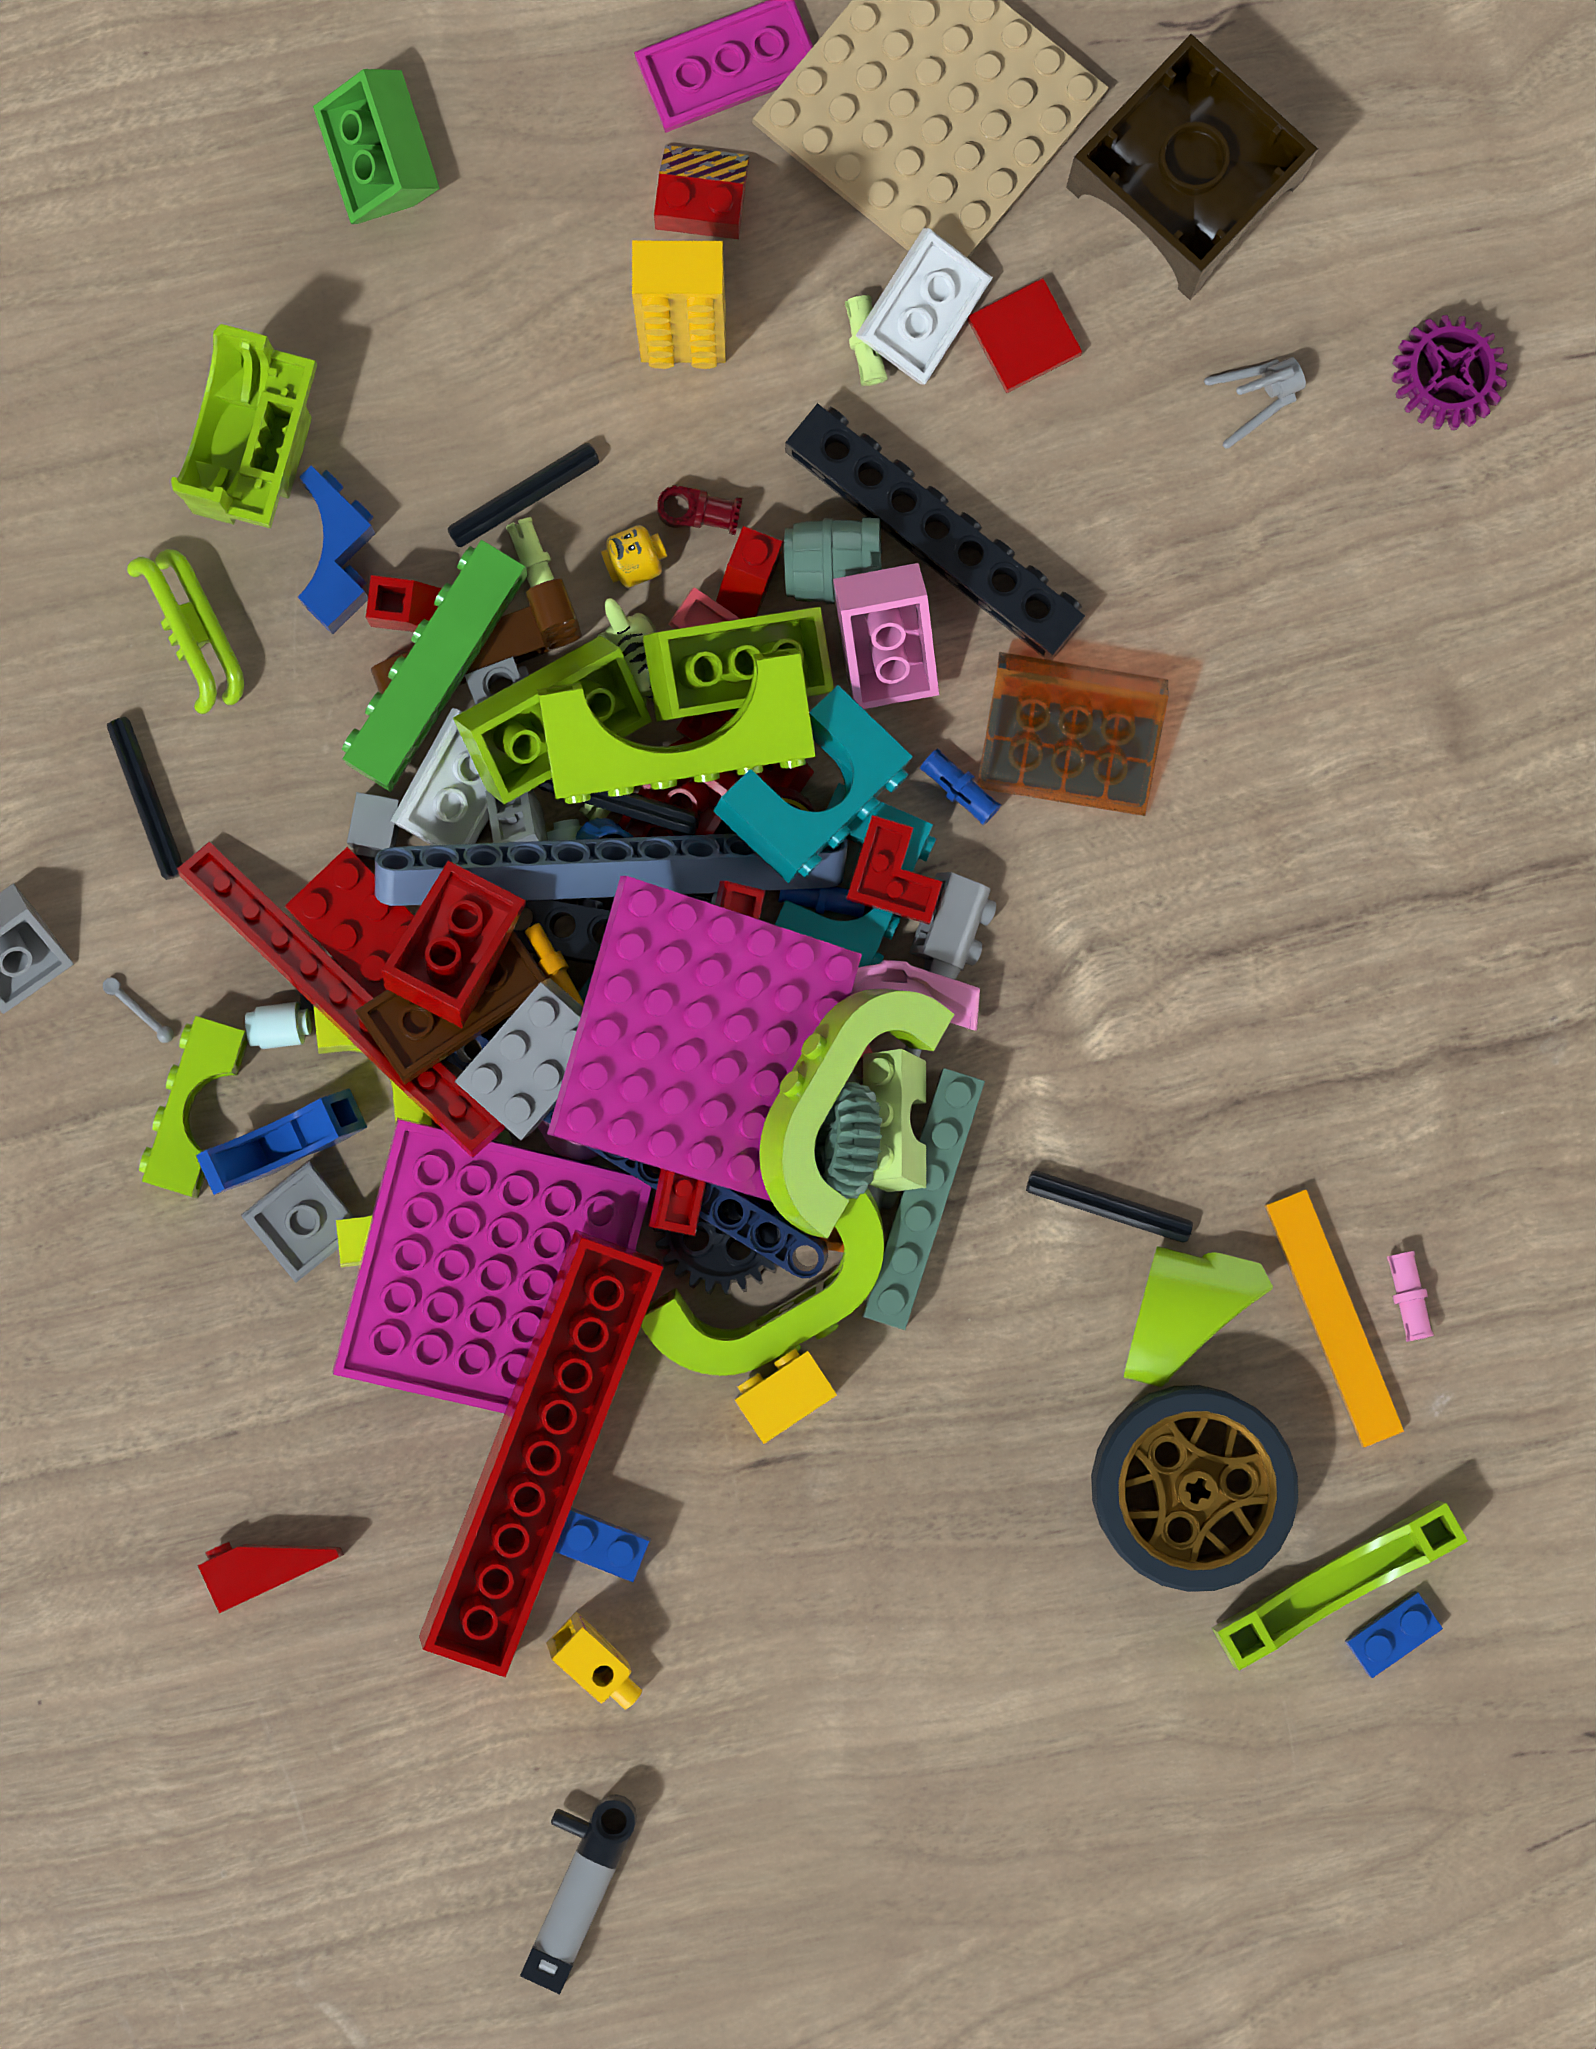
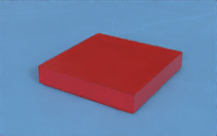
(1024, 335)

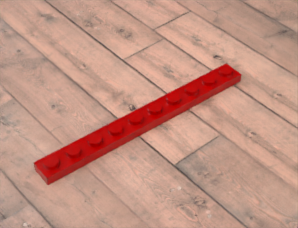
(330, 991)

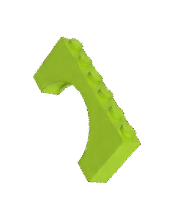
(765, 730)

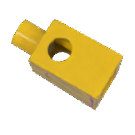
(582, 1649)

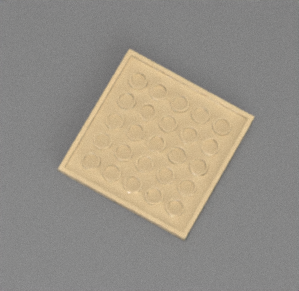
(930, 113)

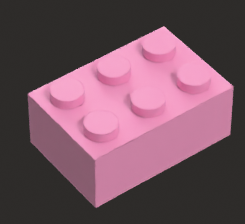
(886, 636)

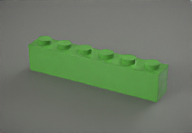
(435, 664)

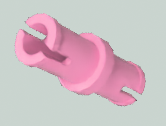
(1410, 1296)

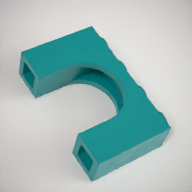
(793, 837)
(866, 932)

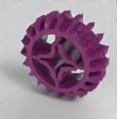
(1441, 359)

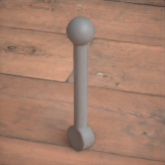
(113, 987)

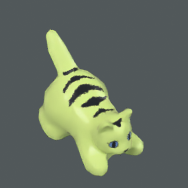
(628, 635)

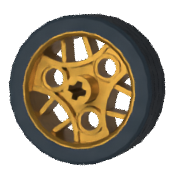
(1270, 1484)

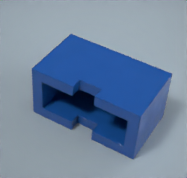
(602, 1544)

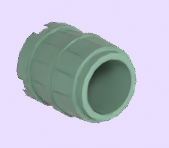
(829, 550)

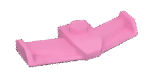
(900, 975)

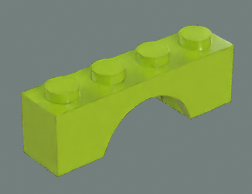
(208, 1054)

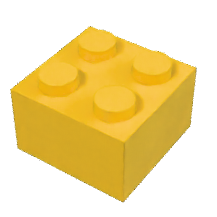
(784, 1395)

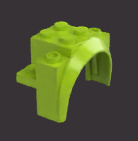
(247, 430)

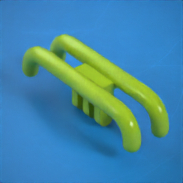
(192, 626)

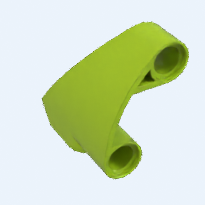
(1187, 1305)

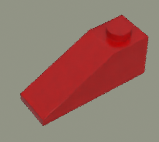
(255, 1569)

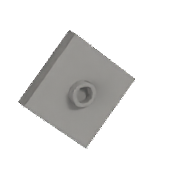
(299, 1221)

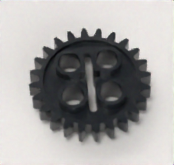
(713, 1261)

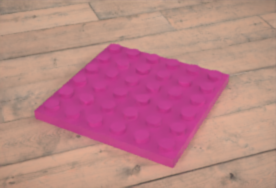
(692, 1033)
(468, 1261)

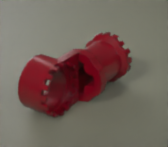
(701, 509)

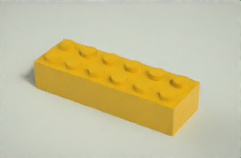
(679, 302)

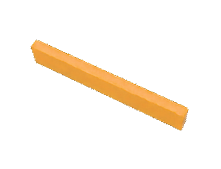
(1334, 1318)

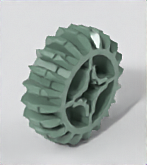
(850, 1141)

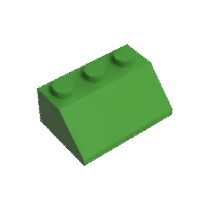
(375, 145)

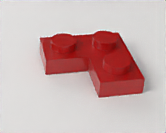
(883, 883)

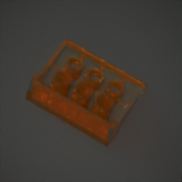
(1072, 733)

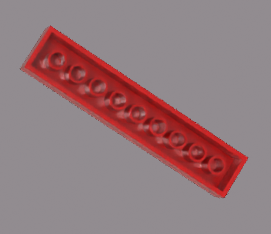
(540, 1453)

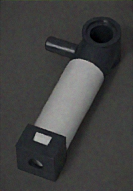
(579, 1892)

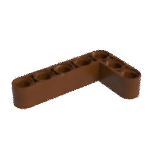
(521, 634)

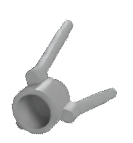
(1277, 378)

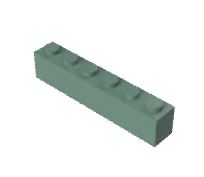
(922, 1208)

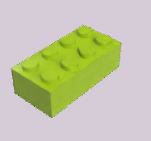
(713, 664)
(508, 730)

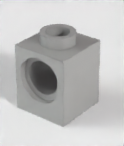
(482, 679)
(371, 825)

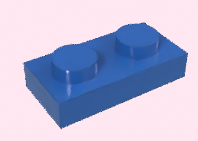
(1393, 1634)

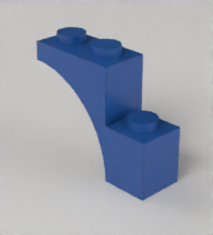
(334, 592)
(282, 1142)

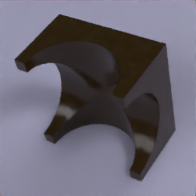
(1192, 161)

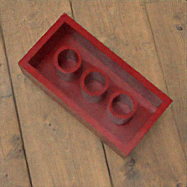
(349, 920)

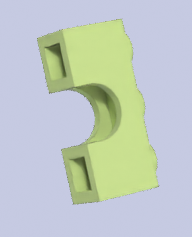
(898, 1084)

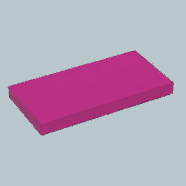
(723, 62)

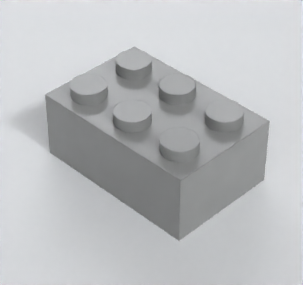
(525, 1060)

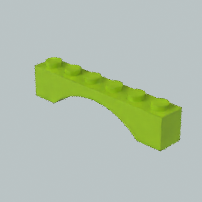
(1326, 1589)

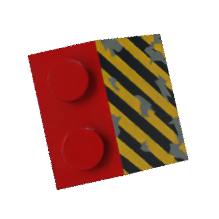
(701, 192)

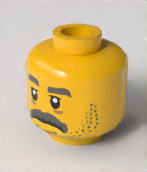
(634, 556)

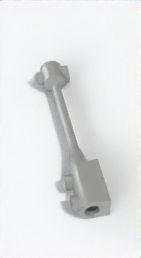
(948, 946)

